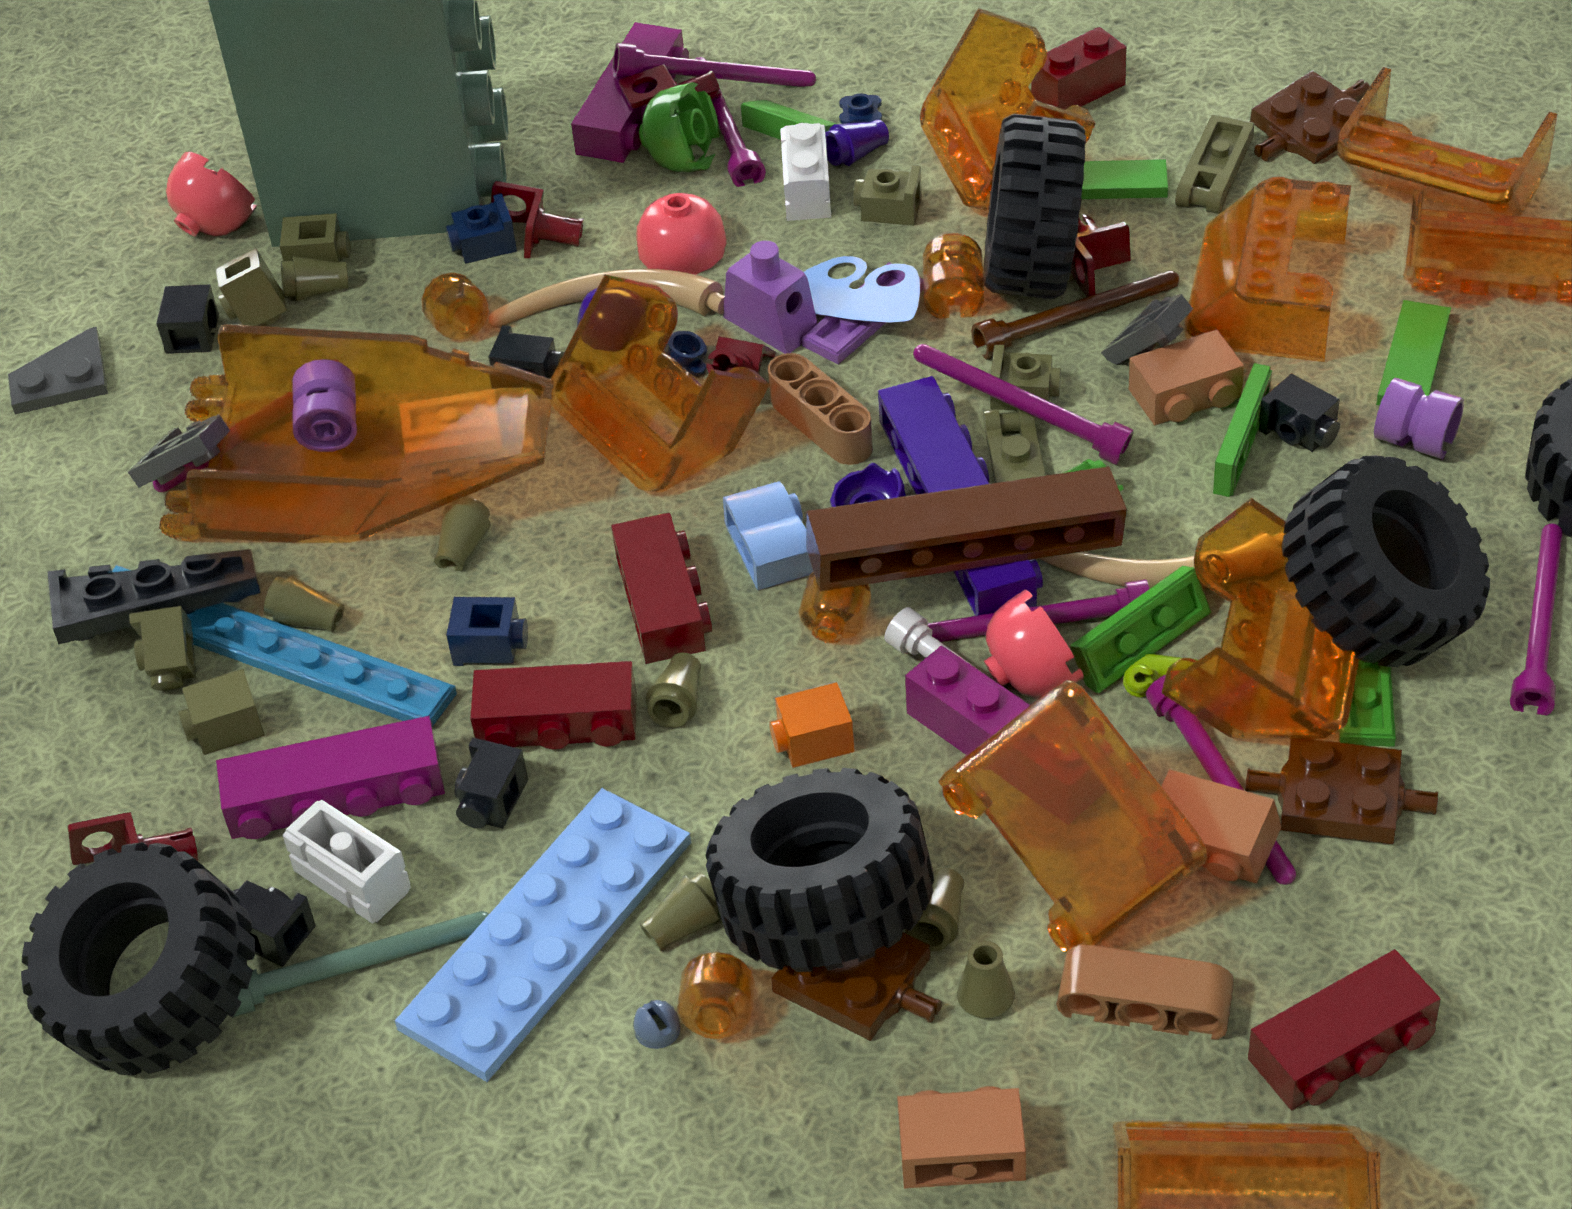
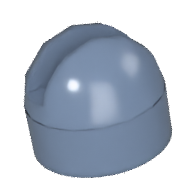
(647, 1028)

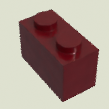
(1081, 70)

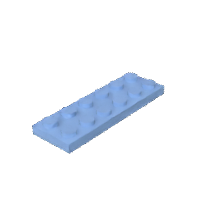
(542, 934)

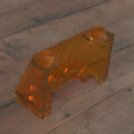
(1078, 815)

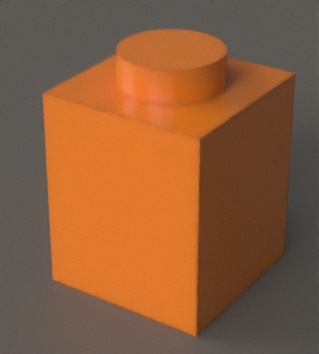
(812, 725)

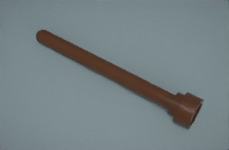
(1000, 333)

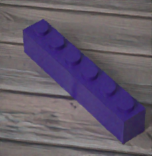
(940, 458)

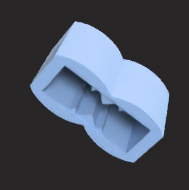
(768, 534)

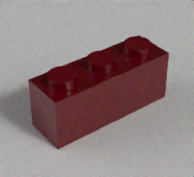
(661, 587)
(555, 705)
(1344, 1030)

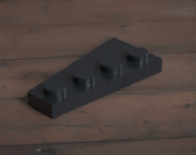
(105, 598)

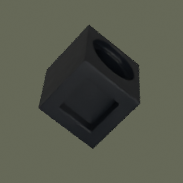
(187, 319)

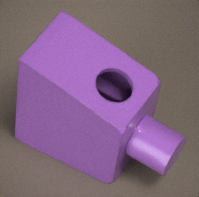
(769, 298)

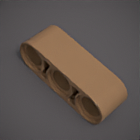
(820, 408)
(1146, 989)

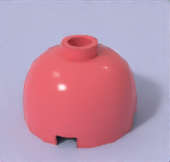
(207, 198)
(681, 234)
(1027, 649)

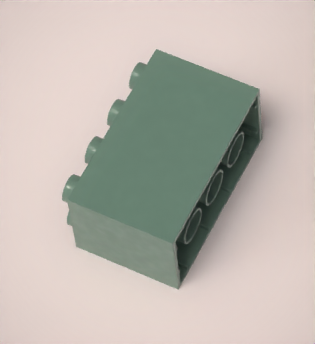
(365, 109)

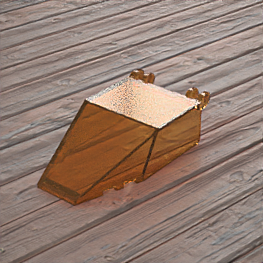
(424, 437)

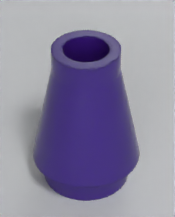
(853, 141)

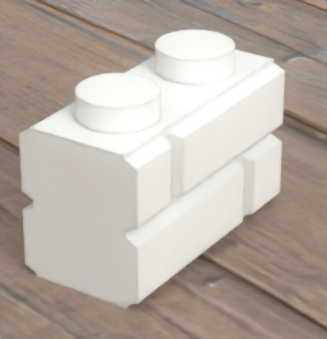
(805, 171)
(347, 861)

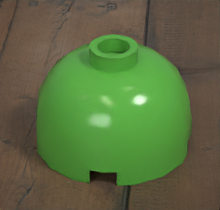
(677, 121)

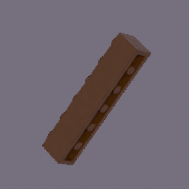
(965, 528)

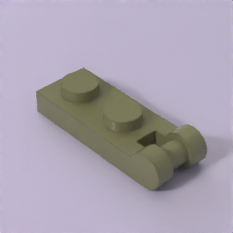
(1215, 163)
(1014, 455)

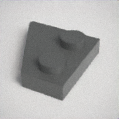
(1156, 323)
(60, 375)
(176, 449)

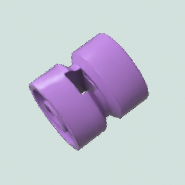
(324, 405)
(1412, 416)

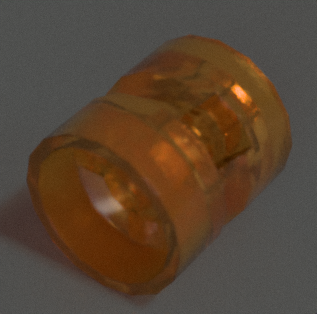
(953, 275)

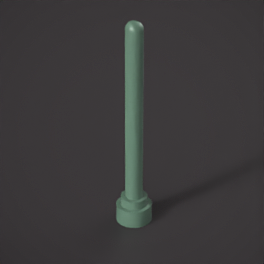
(356, 958)

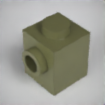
(250, 291)
(220, 712)

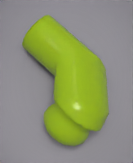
(1146, 671)

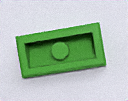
(771, 117)

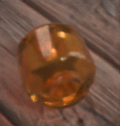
(455, 306)
(835, 610)
(716, 995)

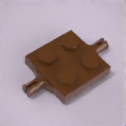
(1306, 117)
(1341, 790)
(865, 991)

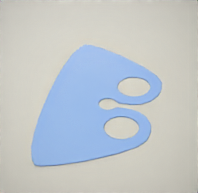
(868, 303)

